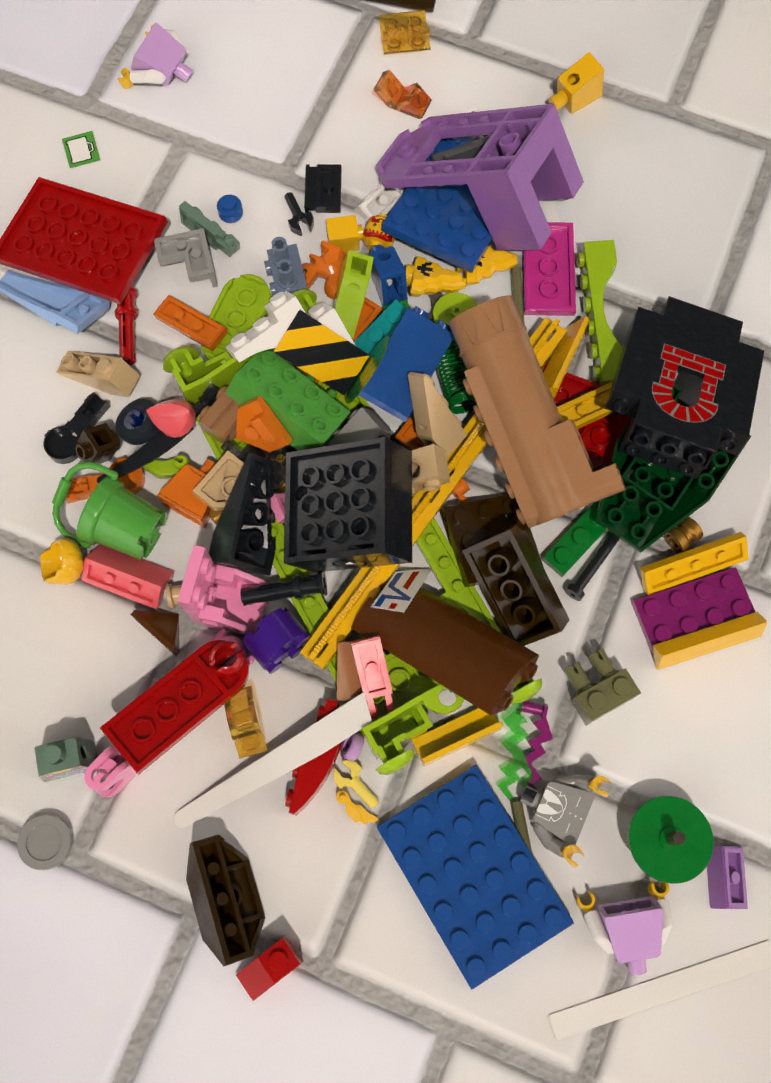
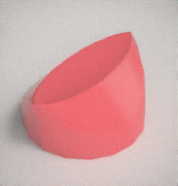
(173, 417)

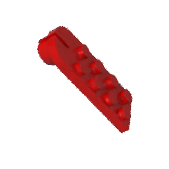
(177, 703)

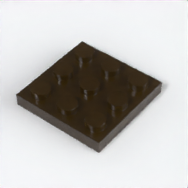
(475, 520)

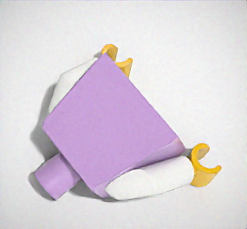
(157, 59)
(632, 927)

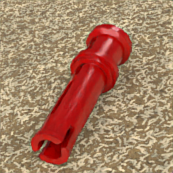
(126, 314)

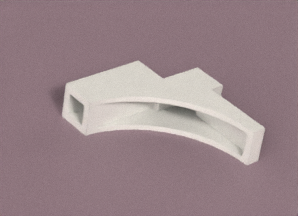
(270, 330)

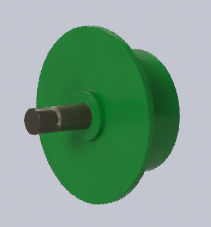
(670, 839)

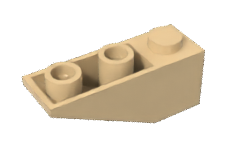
(100, 372)
(432, 416)

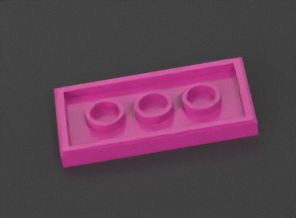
(551, 274)

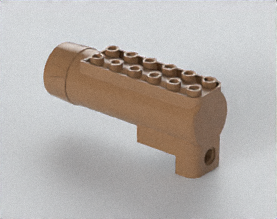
(534, 446)

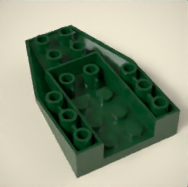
(657, 496)

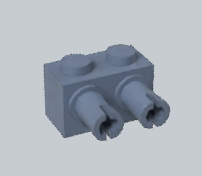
(285, 267)

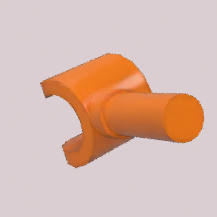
(460, 490)

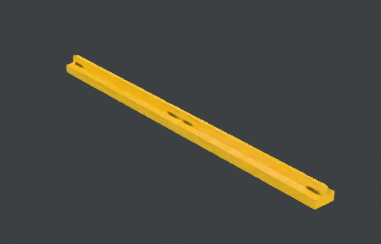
(366, 583)

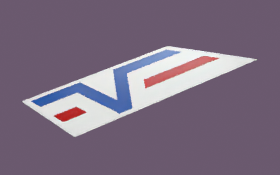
(401, 590)

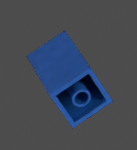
(413, 347)

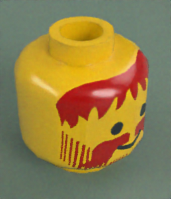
(373, 235)

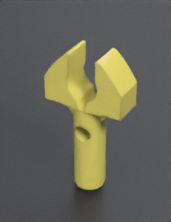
(356, 784)

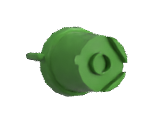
(111, 515)

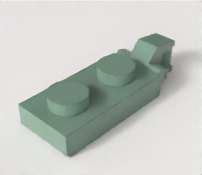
(216, 237)

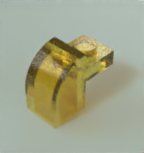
(245, 723)

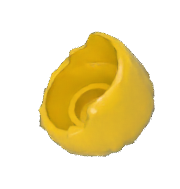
(62, 562)

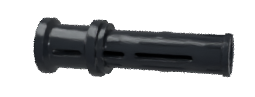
(297, 587)

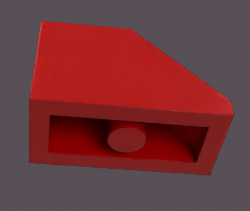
(269, 968)

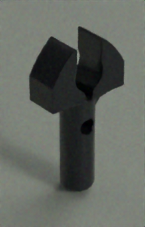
(298, 215)

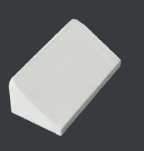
(378, 201)

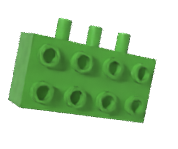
(297, 402)

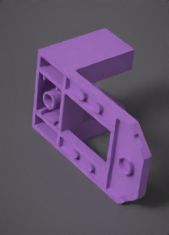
(517, 166)

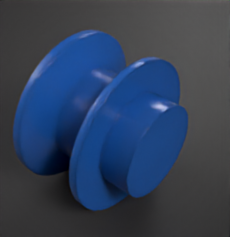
(229, 208)

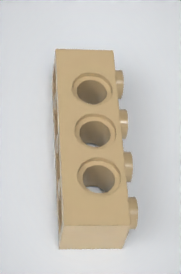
(432, 466)

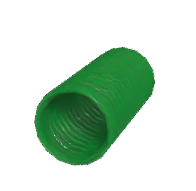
(461, 397)

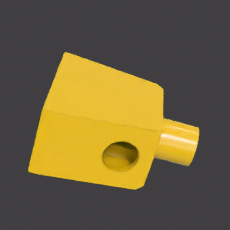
(579, 84)

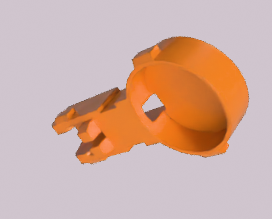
(82, 487)

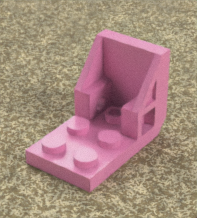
(213, 595)

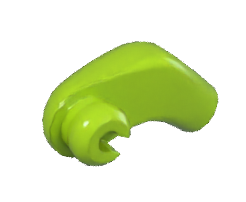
(166, 468)

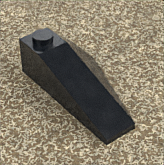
(244, 529)

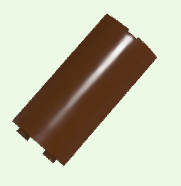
(451, 648)

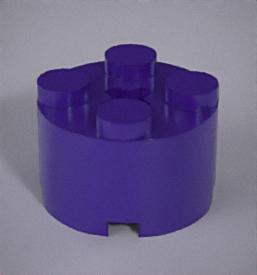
(276, 639)

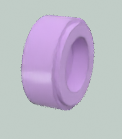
(352, 747)

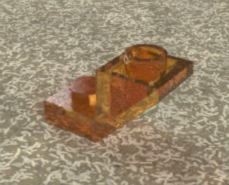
(408, 100)

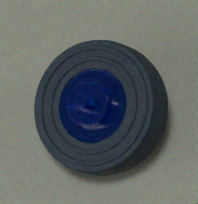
(134, 423)

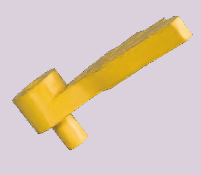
(353, 810)

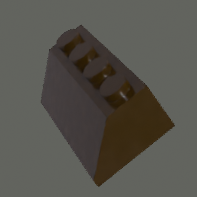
(516, 585)

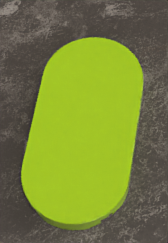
(238, 308)

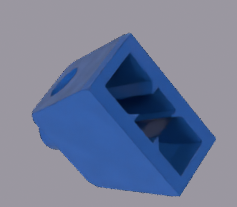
(388, 266)

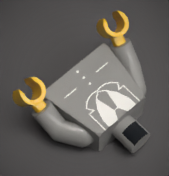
(562, 811)

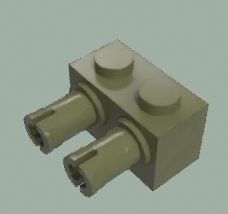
(599, 699)

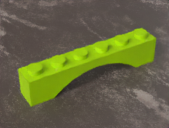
(597, 266)

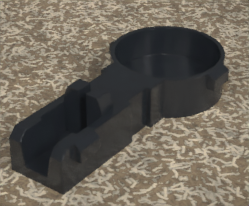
(60, 442)

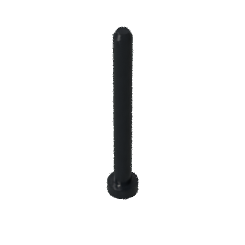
(575, 590)

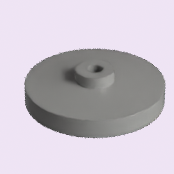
(44, 842)

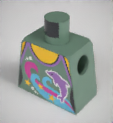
(64, 758)

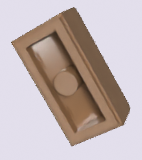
(347, 676)

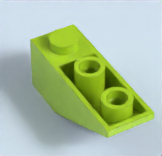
(352, 288)

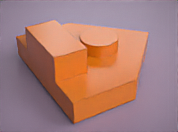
(260, 426)

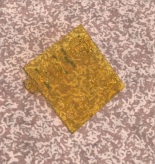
(404, 32)

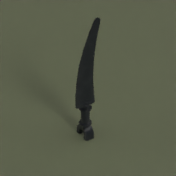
(160, 442)

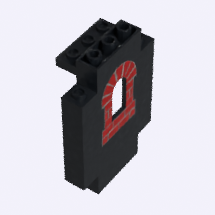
(698, 344)

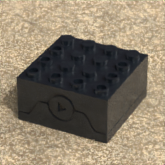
(348, 506)

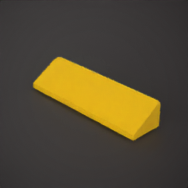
(564, 355)
(709, 640)

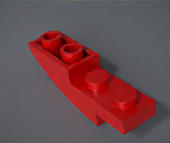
(313, 774)

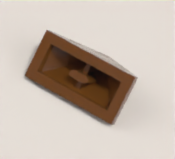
(162, 626)

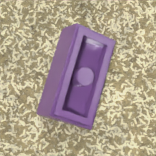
(727, 878)

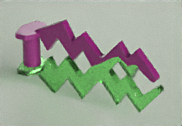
(521, 760)

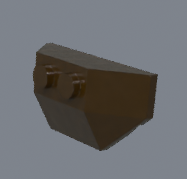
(224, 899)

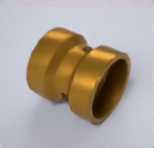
(683, 535)

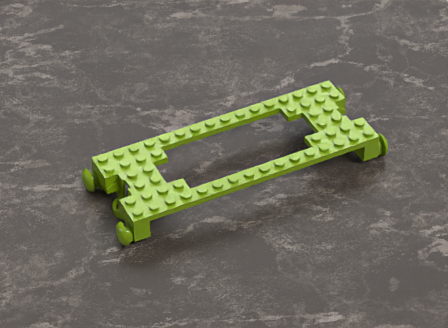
(410, 687)

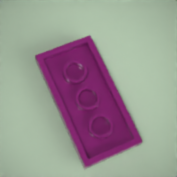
(692, 607)

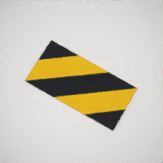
(321, 352)

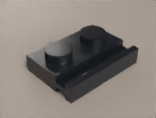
(323, 188)

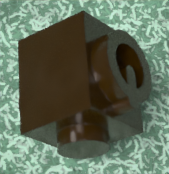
(97, 444)

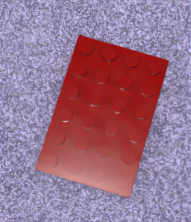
(80, 239)

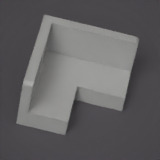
(192, 249)

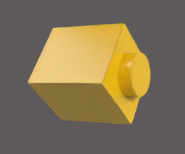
(344, 232)

